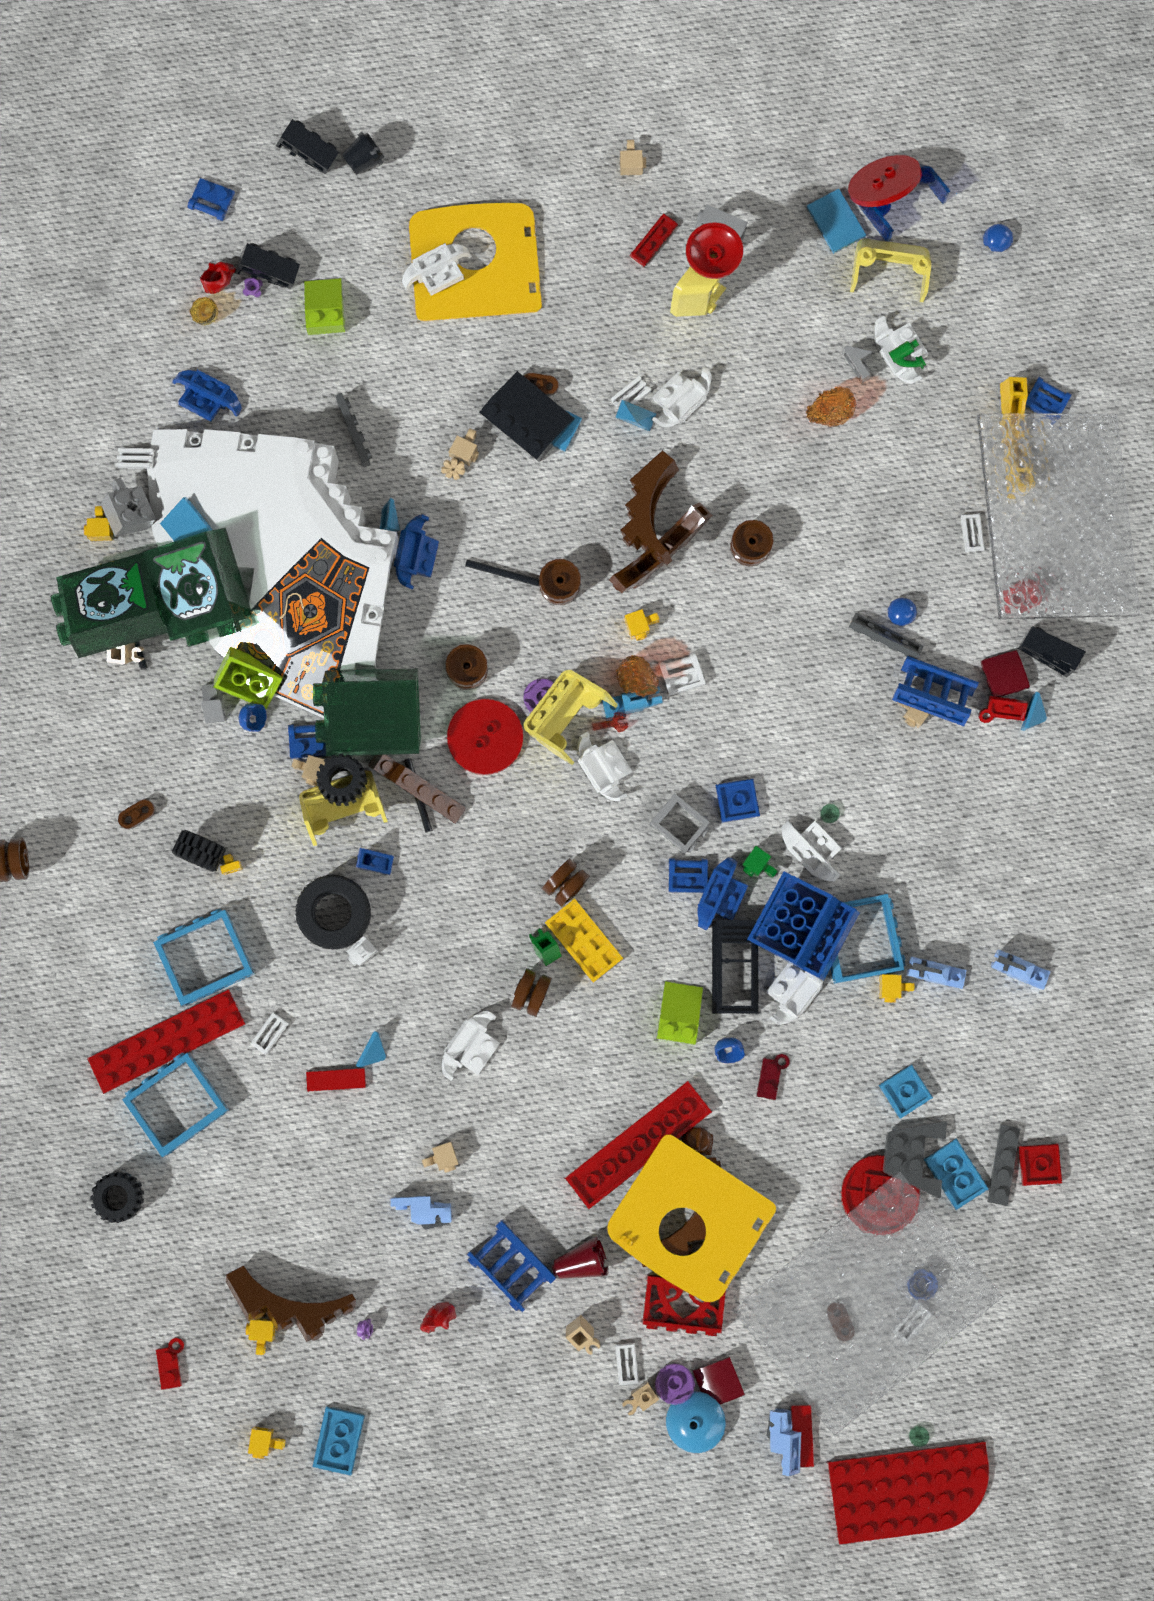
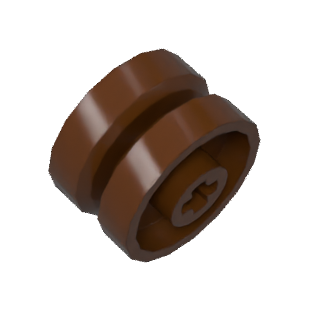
(757, 533)
(555, 571)
(458, 659)
(14, 859)
(568, 884)
(531, 992)

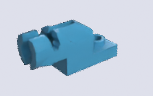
(631, 703)

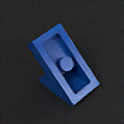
(374, 861)

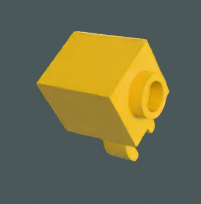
(98, 528)
(639, 624)
(891, 987)
(260, 1331)
(262, 1442)

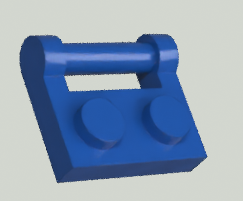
(214, 194)
(1043, 403)
(304, 746)
(687, 881)

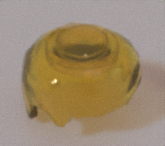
(206, 306)

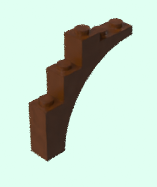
(648, 487)
(674, 539)
(692, 1230)
(283, 1313)

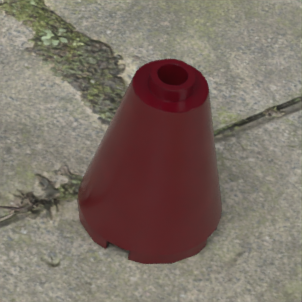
(582, 1261)

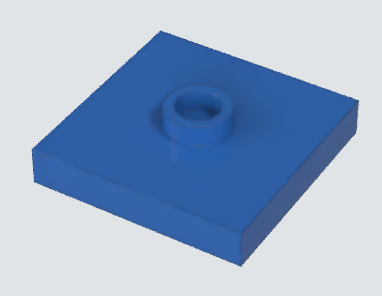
(737, 800)

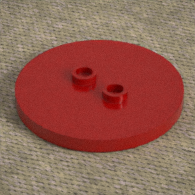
(884, 181)
(485, 736)
(862, 1181)

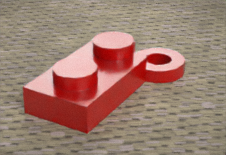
(1004, 708)
(169, 1365)

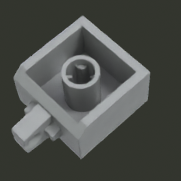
(127, 509)

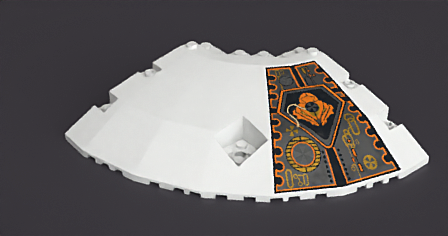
(296, 543)

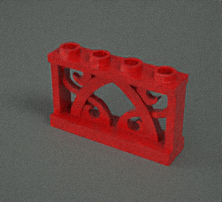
(682, 1323)

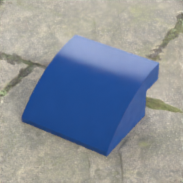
(803, 925)

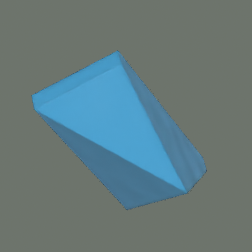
(635, 415)
(389, 517)
(1035, 713)
(373, 1051)

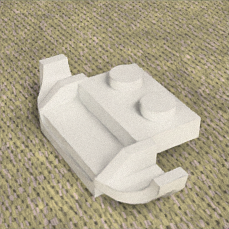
(436, 268)
(887, 340)
(681, 398)
(603, 766)
(812, 849)
(794, 993)
(470, 1046)

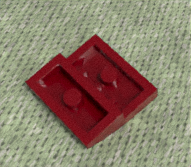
(1005, 674)
(719, 1381)

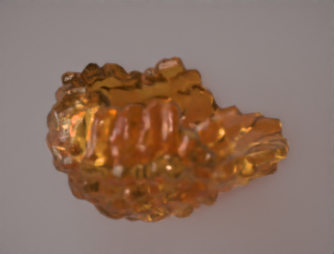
(832, 407)
(637, 676)

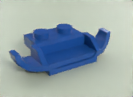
(206, 394)
(415, 552)
(721, 894)

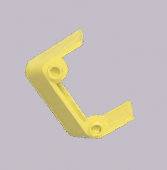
(870, 250)
(695, 294)
(560, 706)
(318, 810)

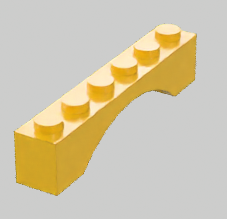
(1013, 395)

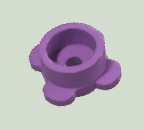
(249, 282)
(365, 1329)

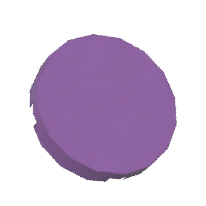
(539, 687)
(674, 1384)

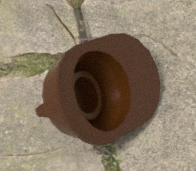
(699, 1140)

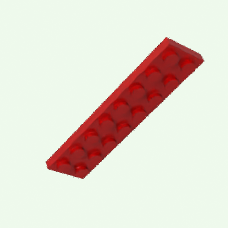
(166, 1041)
(635, 1145)

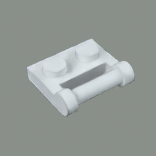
(685, 679)

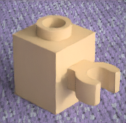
(631, 160)
(465, 449)
(124, 654)
(914, 716)
(309, 768)
(444, 1157)
(581, 1335)
(642, 1396)

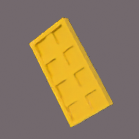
(583, 940)

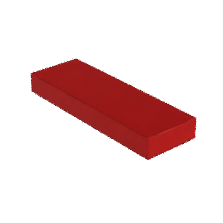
(653, 240)
(336, 1079)
(802, 1422)

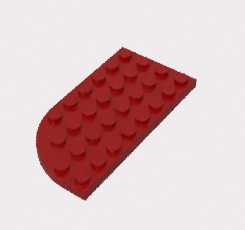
(907, 1491)

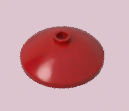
(718, 240)

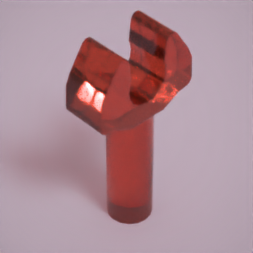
(620, 727)

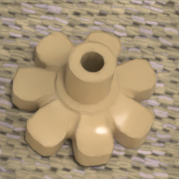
(452, 468)

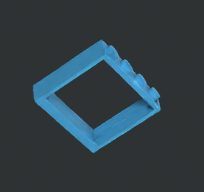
(895, 942)
(213, 987)
(192, 1131)

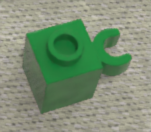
(757, 862)
(545, 947)

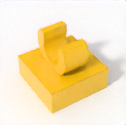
(230, 866)

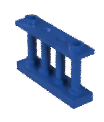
(932, 704)
(530, 1261)

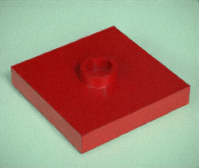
(1040, 1164)

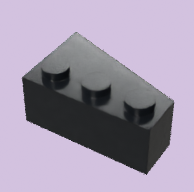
(308, 146)
(267, 265)
(1051, 651)

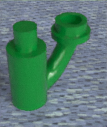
(902, 351)

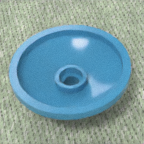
(709, 1419)

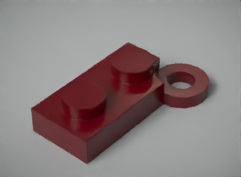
(770, 1077)

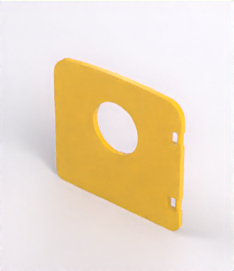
(490, 291)
(686, 1179)

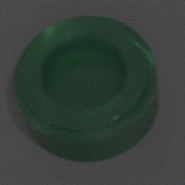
(829, 813)
(919, 1436)

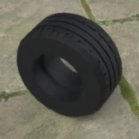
(314, 893)

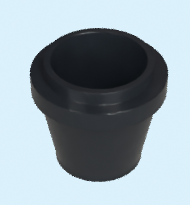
(363, 154)

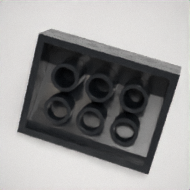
(527, 416)

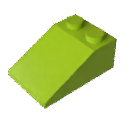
(324, 306)
(246, 678)
(679, 1013)

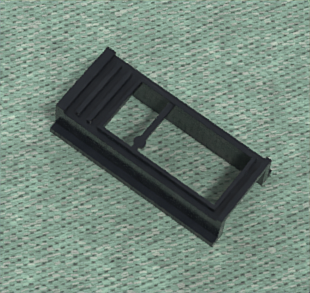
(733, 932)

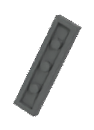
(351, 423)
(886, 636)
(1003, 1165)

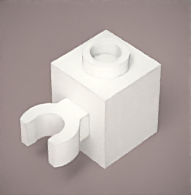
(361, 952)

